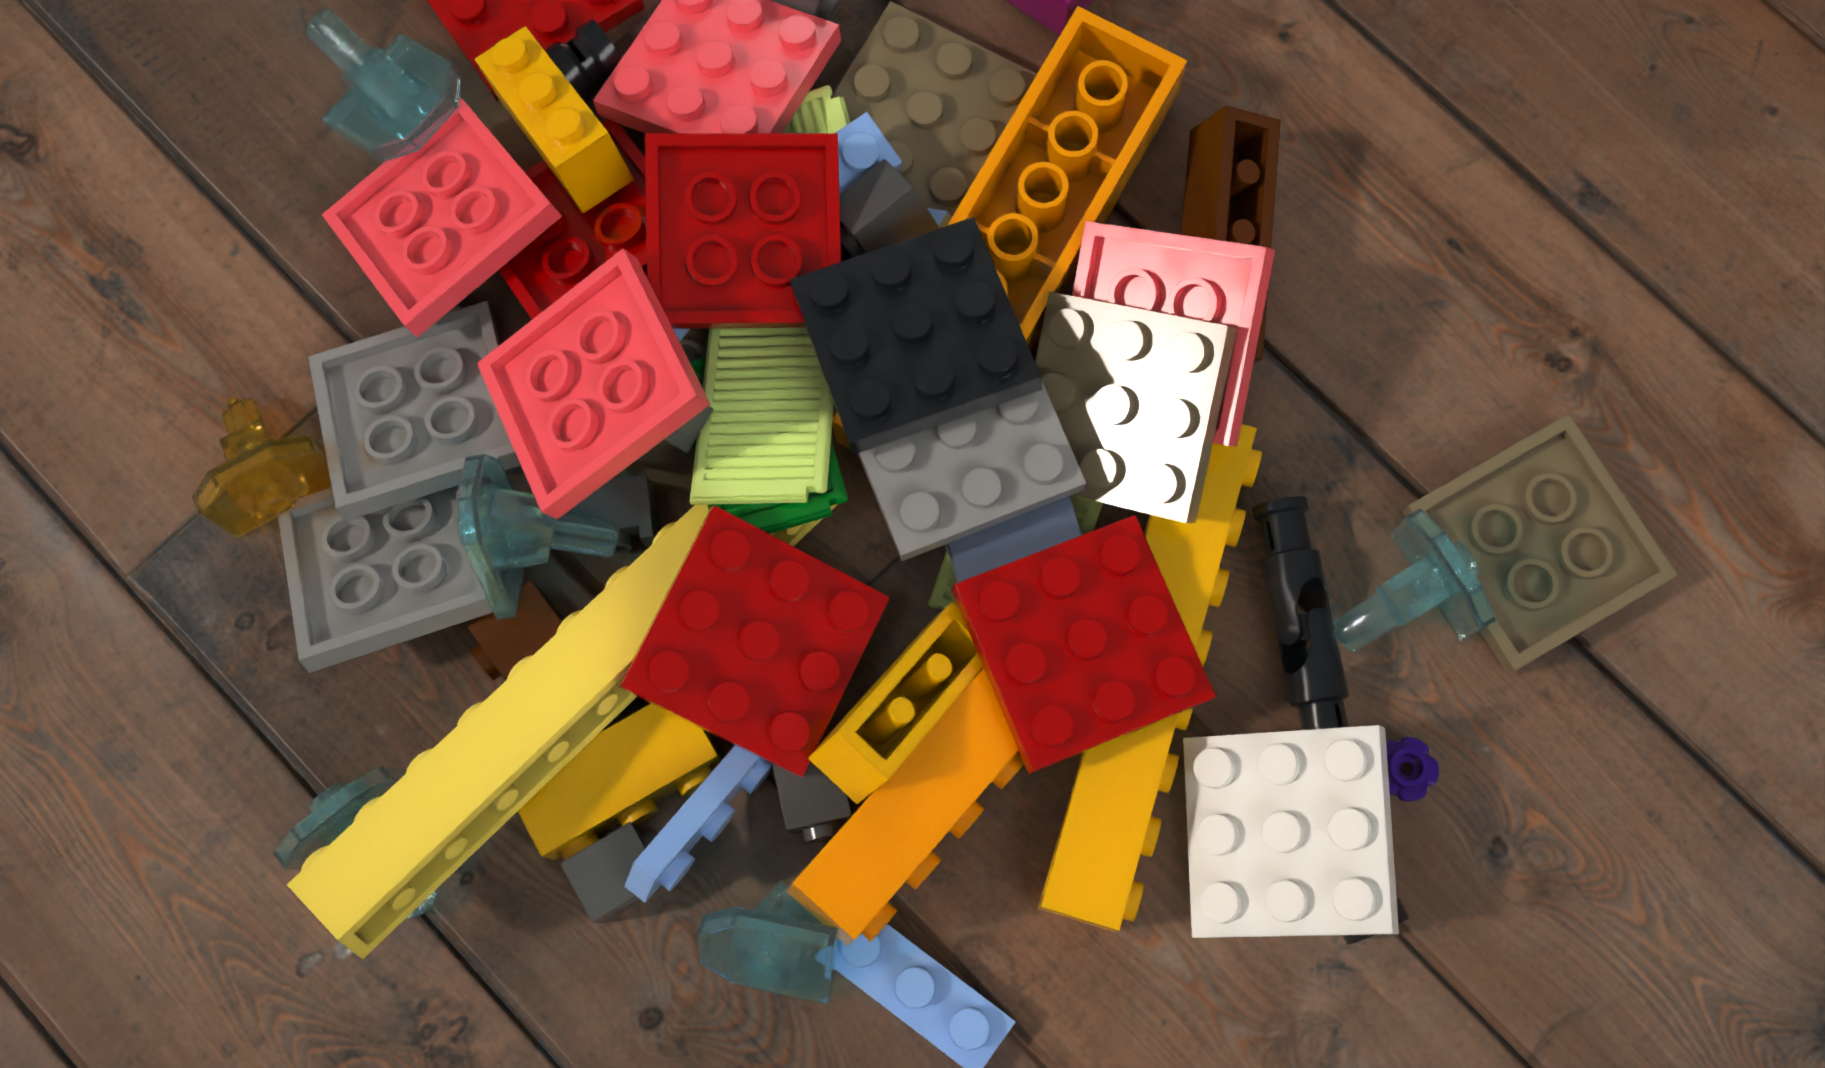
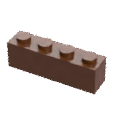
(1233, 182)

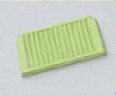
(767, 419)

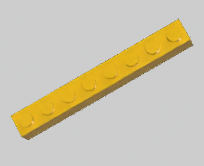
(1118, 782)

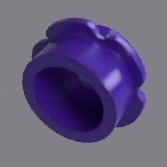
(1424, 769)

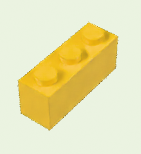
(554, 119)
(900, 707)
(619, 780)

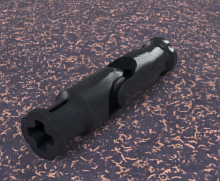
(1295, 576)

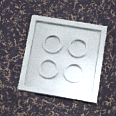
(1290, 834)

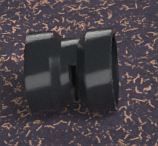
(585, 57)

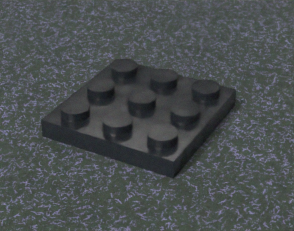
(915, 335)

